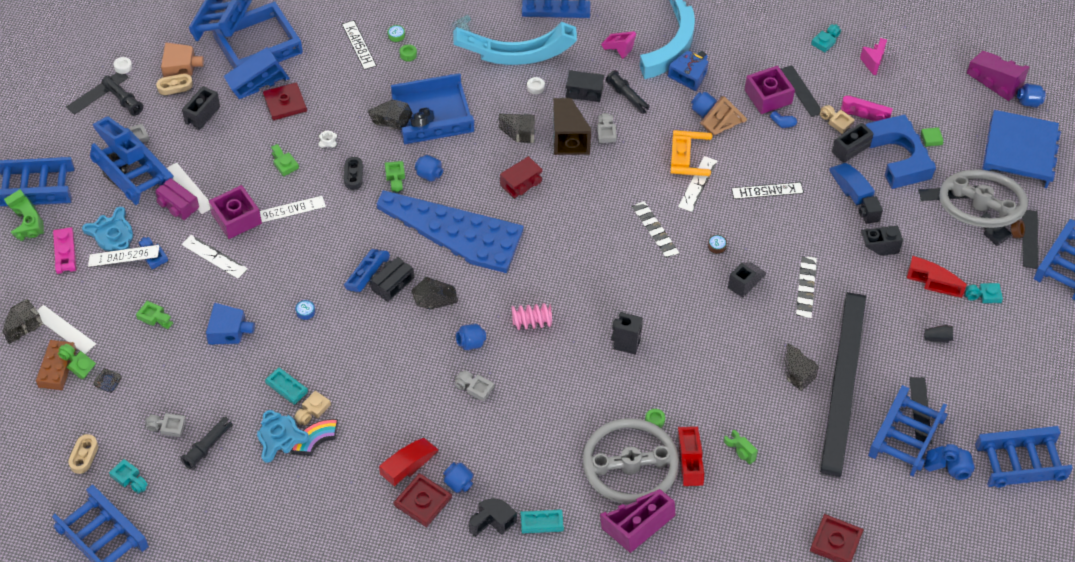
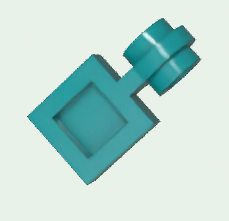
(824, 40)
(987, 291)
(126, 473)

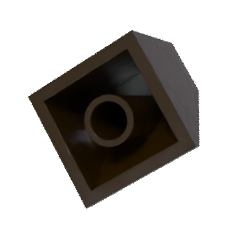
(570, 129)

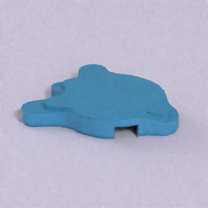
(111, 232)
(279, 434)

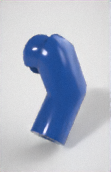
(783, 121)

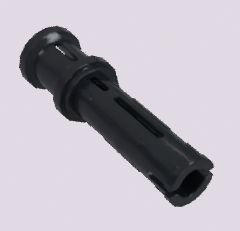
(622, 87)
(126, 99)
(200, 449)

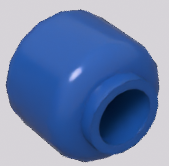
(1031, 95)
(703, 103)
(429, 168)
(470, 336)
(962, 467)
(458, 477)

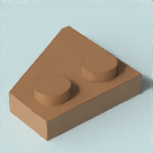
(722, 117)

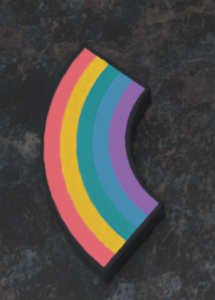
(318, 433)

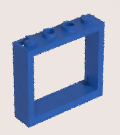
(281, 51)

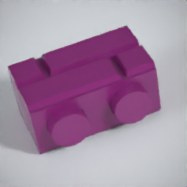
(176, 199)

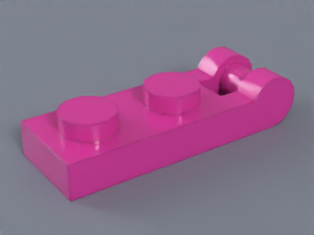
(865, 109)
(64, 250)

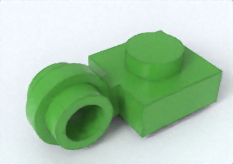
(395, 173)
(79, 364)

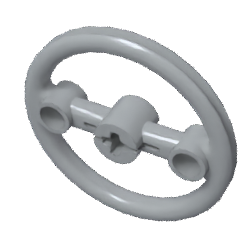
(983, 198)
(630, 459)

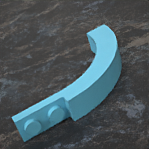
(518, 52)
(658, 61)

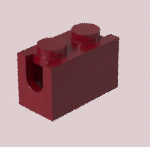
(521, 177)

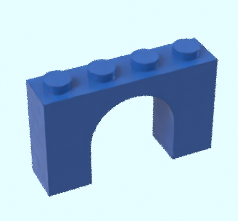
(900, 131)

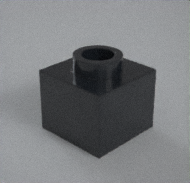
(870, 210)

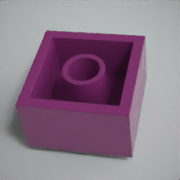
(769, 89)
(235, 212)

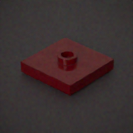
(284, 101)
(422, 500)
(836, 539)

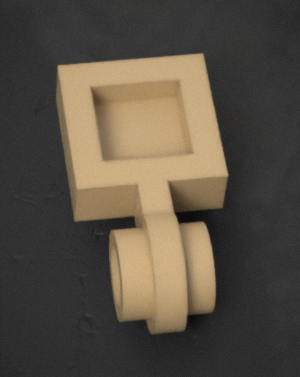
(839, 120)
(314, 405)

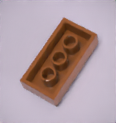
(53, 368)

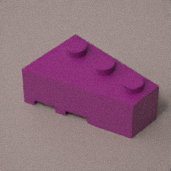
(997, 74)
(639, 520)

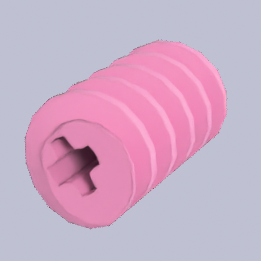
(531, 316)

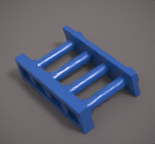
(556, 8)
(228, 20)
(149, 164)
(41, 194)
(1054, 257)
(895, 415)
(1023, 438)
(107, 513)

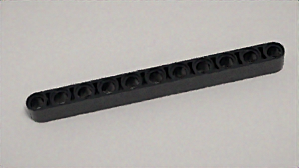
(843, 385)

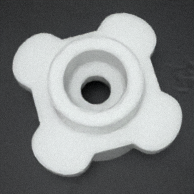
(327, 139)

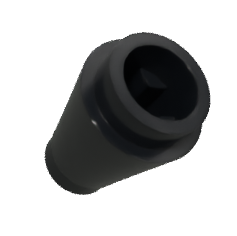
(939, 334)

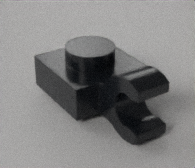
(998, 234)

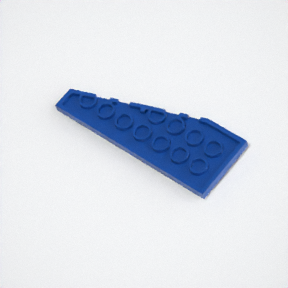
(473, 236)

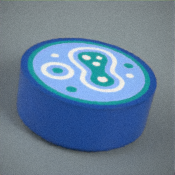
(305, 309)

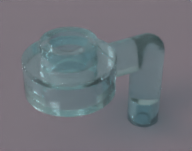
(461, 23)

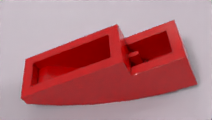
(935, 277)
(691, 456)
(407, 461)

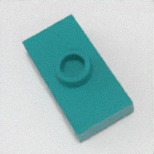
(286, 386)
(542, 521)

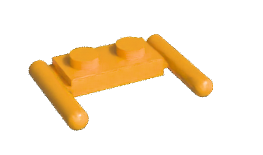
(681, 152)

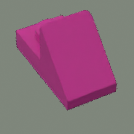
(621, 41)
(873, 57)

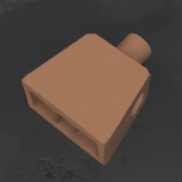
(179, 60)

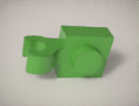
(283, 162)
(152, 313)
(744, 448)

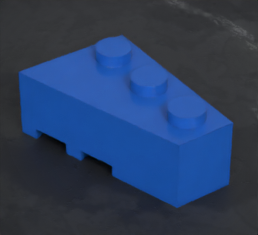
(255, 73)

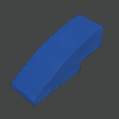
(119, 140)
(852, 182)

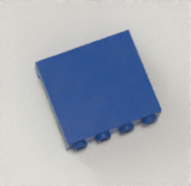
(445, 98)
(1022, 146)

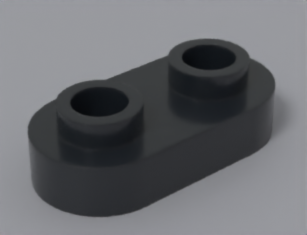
(422, 117)
(353, 173)

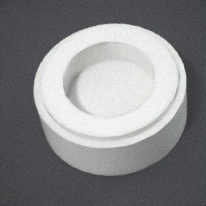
(122, 65)
(535, 85)

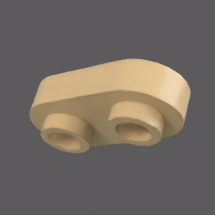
(174, 84)
(83, 455)

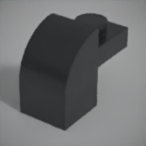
(493, 512)

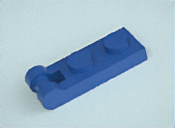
(366, 270)

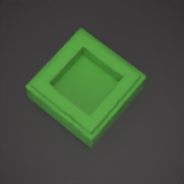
(932, 137)

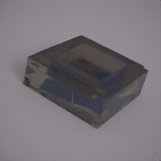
(107, 380)

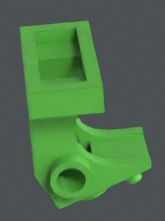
(23, 206)

